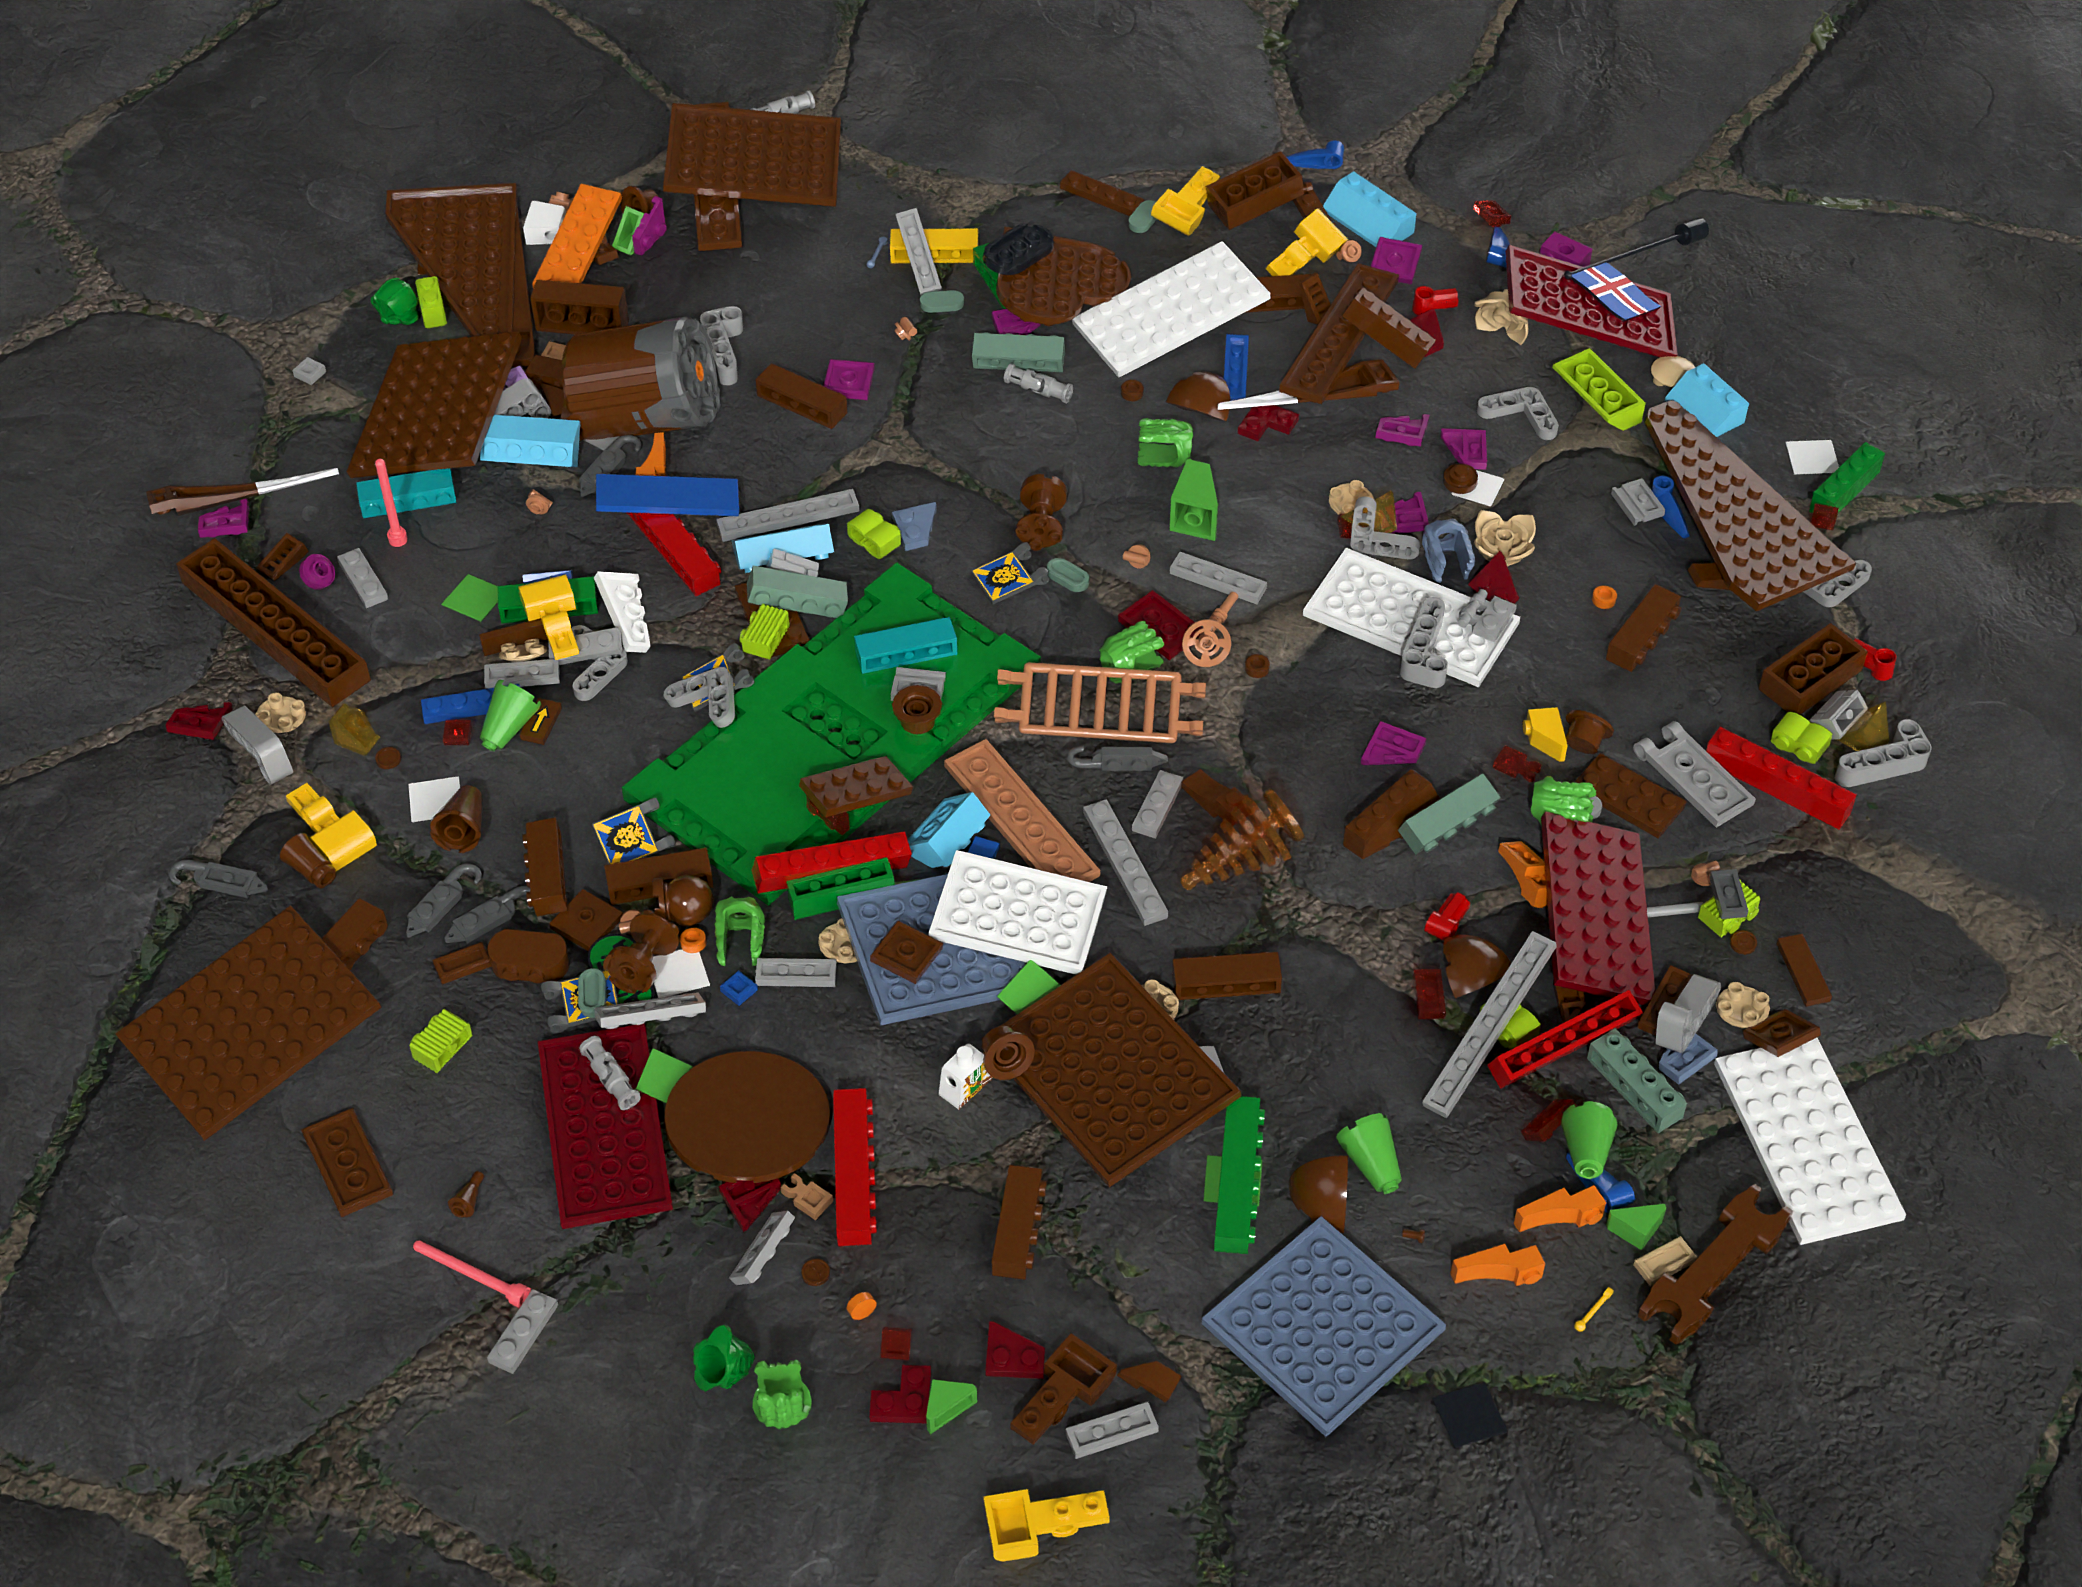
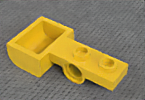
(1185, 209)
(1317, 238)
(550, 602)
(336, 838)
(1017, 1522)

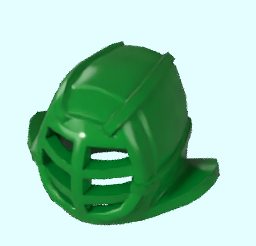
(396, 302)
(721, 1359)

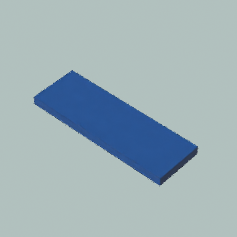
(667, 495)

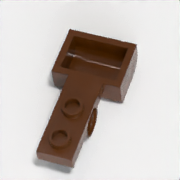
(1073, 1372)

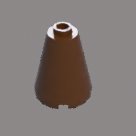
(459, 821)

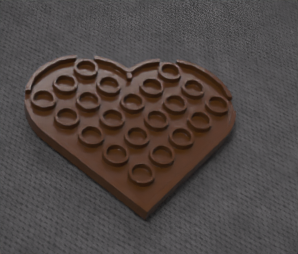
(1063, 282)

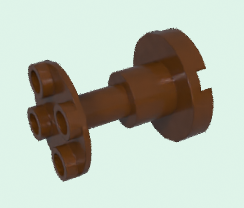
(1042, 498)
(632, 966)

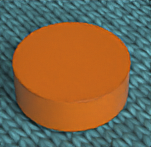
(1604, 597)
(693, 940)
(861, 1305)

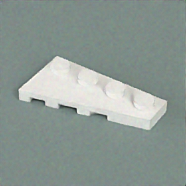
(624, 606)

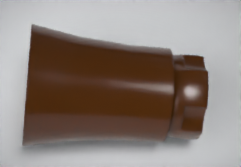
(308, 860)

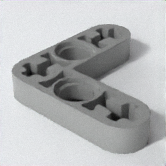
(1494, 406)
(1368, 535)
(1822, 592)
(605, 663)
(683, 693)

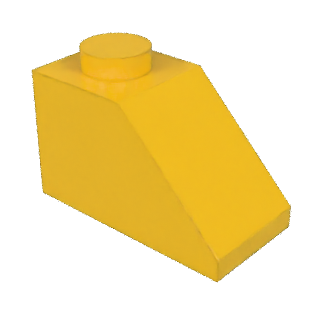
(1546, 732)

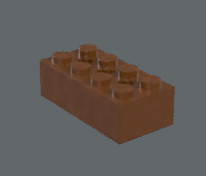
(1254, 190)
(577, 307)
(1813, 670)

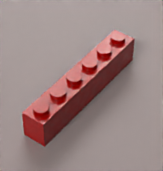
(680, 550)
(1781, 778)
(775, 869)
(1564, 1039)
(852, 1169)

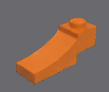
(656, 461)
(1528, 870)
(1560, 1207)
(1521, 1266)

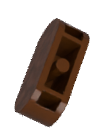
(528, 956)

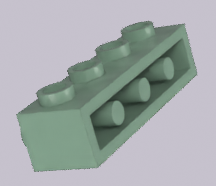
(1024, 351)
(796, 592)
(1449, 814)
(1637, 1080)

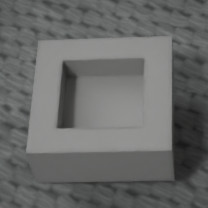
(309, 371)

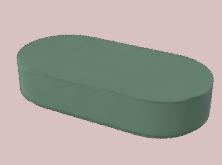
(1141, 218)
(941, 301)
(1068, 575)
(591, 991)

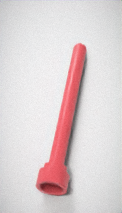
(396, 534)
(514, 1293)

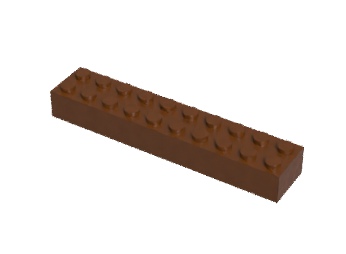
(274, 622)

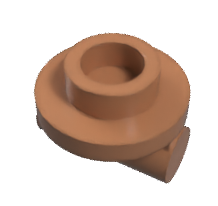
(561, 199)
(1349, 251)
(905, 329)
(538, 503)
(1137, 556)
(1701, 872)
(626, 919)

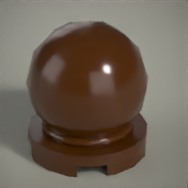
(684, 900)

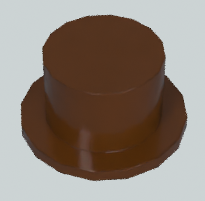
(637, 199)
(917, 708)
(1586, 731)
(1006, 1053)

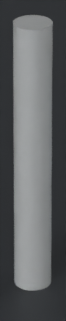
(1674, 909)

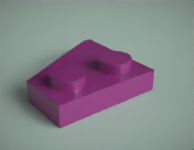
(650, 228)

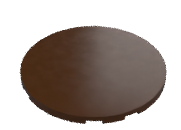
(747, 1116)

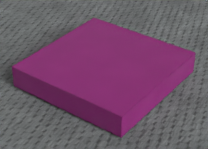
(1397, 258)
(850, 378)

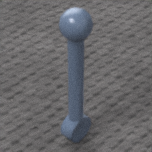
(882, 241)

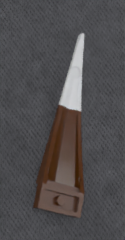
(1354, 382)
(196, 498)

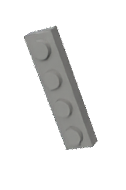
(918, 251)
(1218, 577)
(646, 1010)

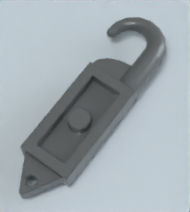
(608, 462)
(1118, 759)
(220, 878)
(439, 901)
(485, 917)

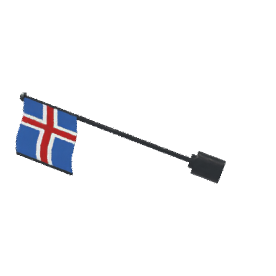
(1616, 290)

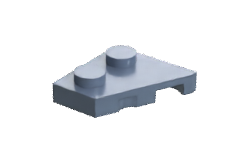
(915, 525)
(1682, 1065)

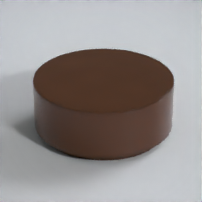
(1132, 390)
(1257, 666)

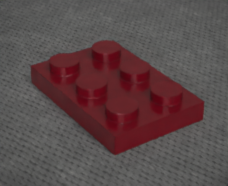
(1163, 618)

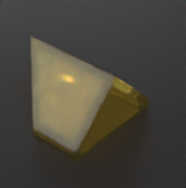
(1385, 514)
(352, 730)
(1869, 730)

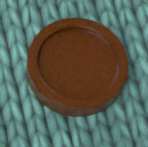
(388, 758)
(1743, 942)
(815, 1272)

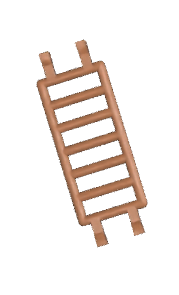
(1025, 679)

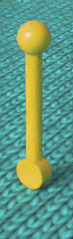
(1580, 1324)

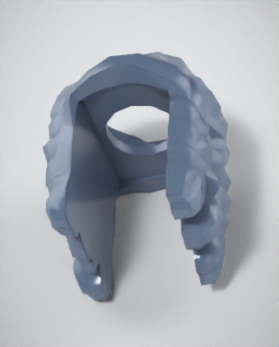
(1456, 541)

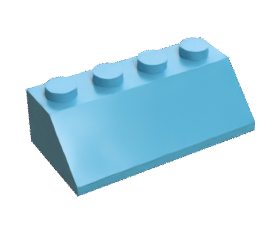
(1369, 210)
(532, 441)
(801, 542)

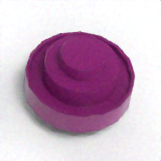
(317, 571)

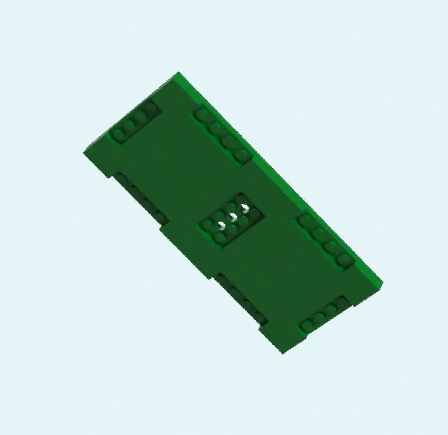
(741, 782)

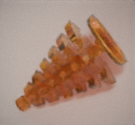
(1251, 837)

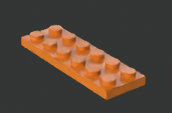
(579, 235)

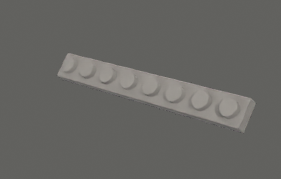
(1489, 1024)

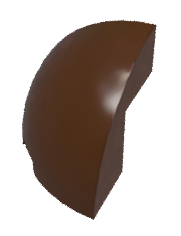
(1201, 394)
(1473, 963)
(1322, 1189)

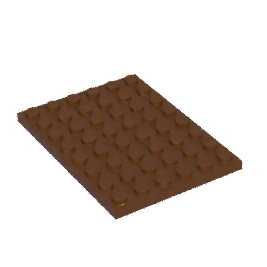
(752, 154)
(435, 404)
(248, 1022)
(1116, 1070)

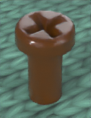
(1414, 1234)

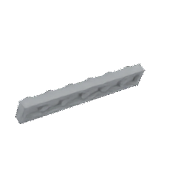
(787, 515)
(1125, 862)

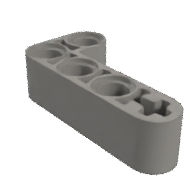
(720, 326)
(521, 399)
(1417, 661)
(259, 742)
(1905, 755)
(1681, 1020)

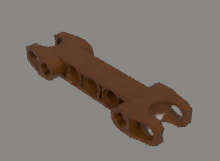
(1688, 1294)

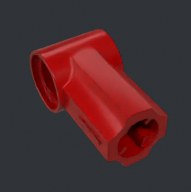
(1427, 299)
(1879, 661)
(1446, 920)

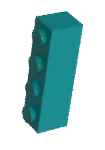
(409, 492)
(905, 645)

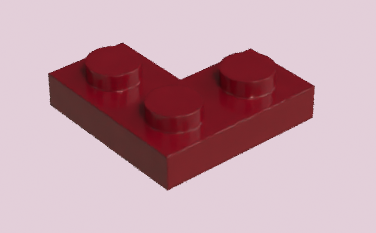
(1270, 416)
(909, 1403)

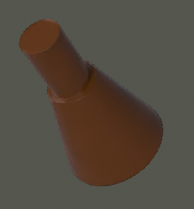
(464, 1201)

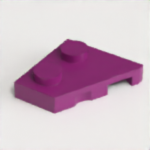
(1007, 322)
(1403, 429)
(1467, 446)
(1411, 515)
(225, 521)
(1393, 746)

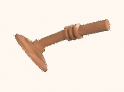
(1208, 637)

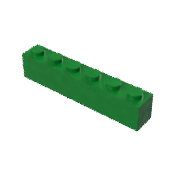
(1237, 1176)

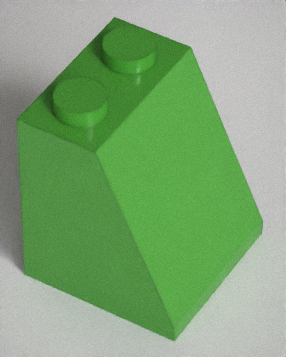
(1195, 502)

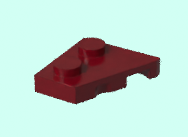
(1429, 323)
(1496, 580)
(198, 721)
(748, 1199)
(1013, 1354)

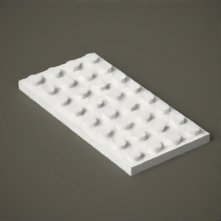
(1170, 309)
(1383, 605)
(1809, 1141)

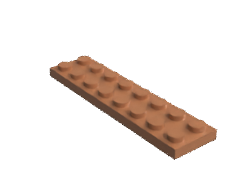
(1019, 813)

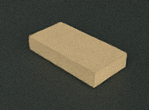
(1668, 1258)

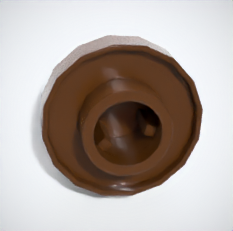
(1460, 478)

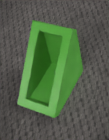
(629, 222)
(1636, 1223)
(947, 1402)

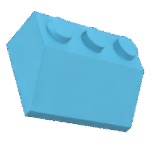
(1710, 400)
(948, 830)

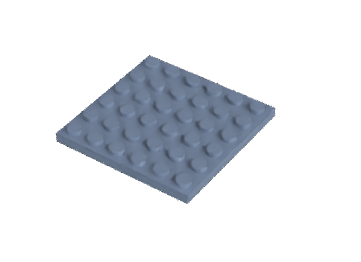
(952, 981)
(1323, 1325)

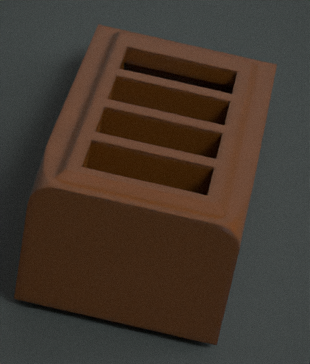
(1314, 313)
(282, 547)

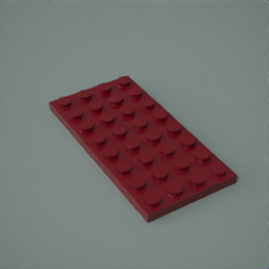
(1544, 295)
(1597, 908)
(603, 1157)

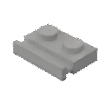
(1638, 501)
(911, 677)

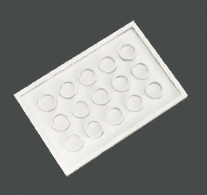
(1018, 912)

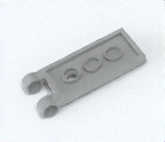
(1704, 780)

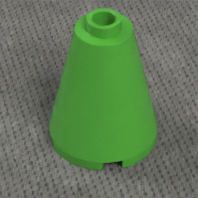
(506, 715)
(1589, 1136)
(1373, 1151)

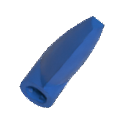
(1324, 158)
(1497, 248)
(1663, 489)
(1615, 1192)

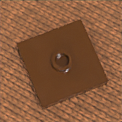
(586, 920)
(906, 952)
(1782, 1032)

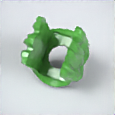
(1164, 432)
(1132, 649)
(1563, 798)
(728, 920)
(780, 1395)

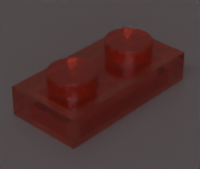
(1492, 213)
(838, 822)
(1429, 994)
(1547, 1121)

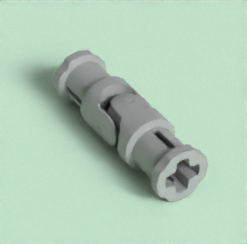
(790, 104)
(1030, 379)
(609, 1073)

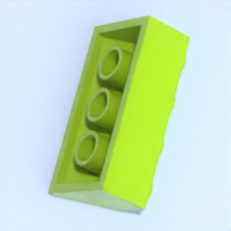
(1602, 389)

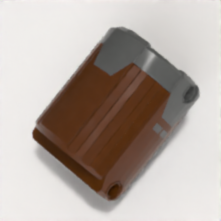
(640, 379)

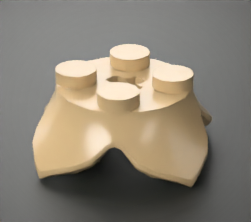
(1495, 314)
(1509, 536)

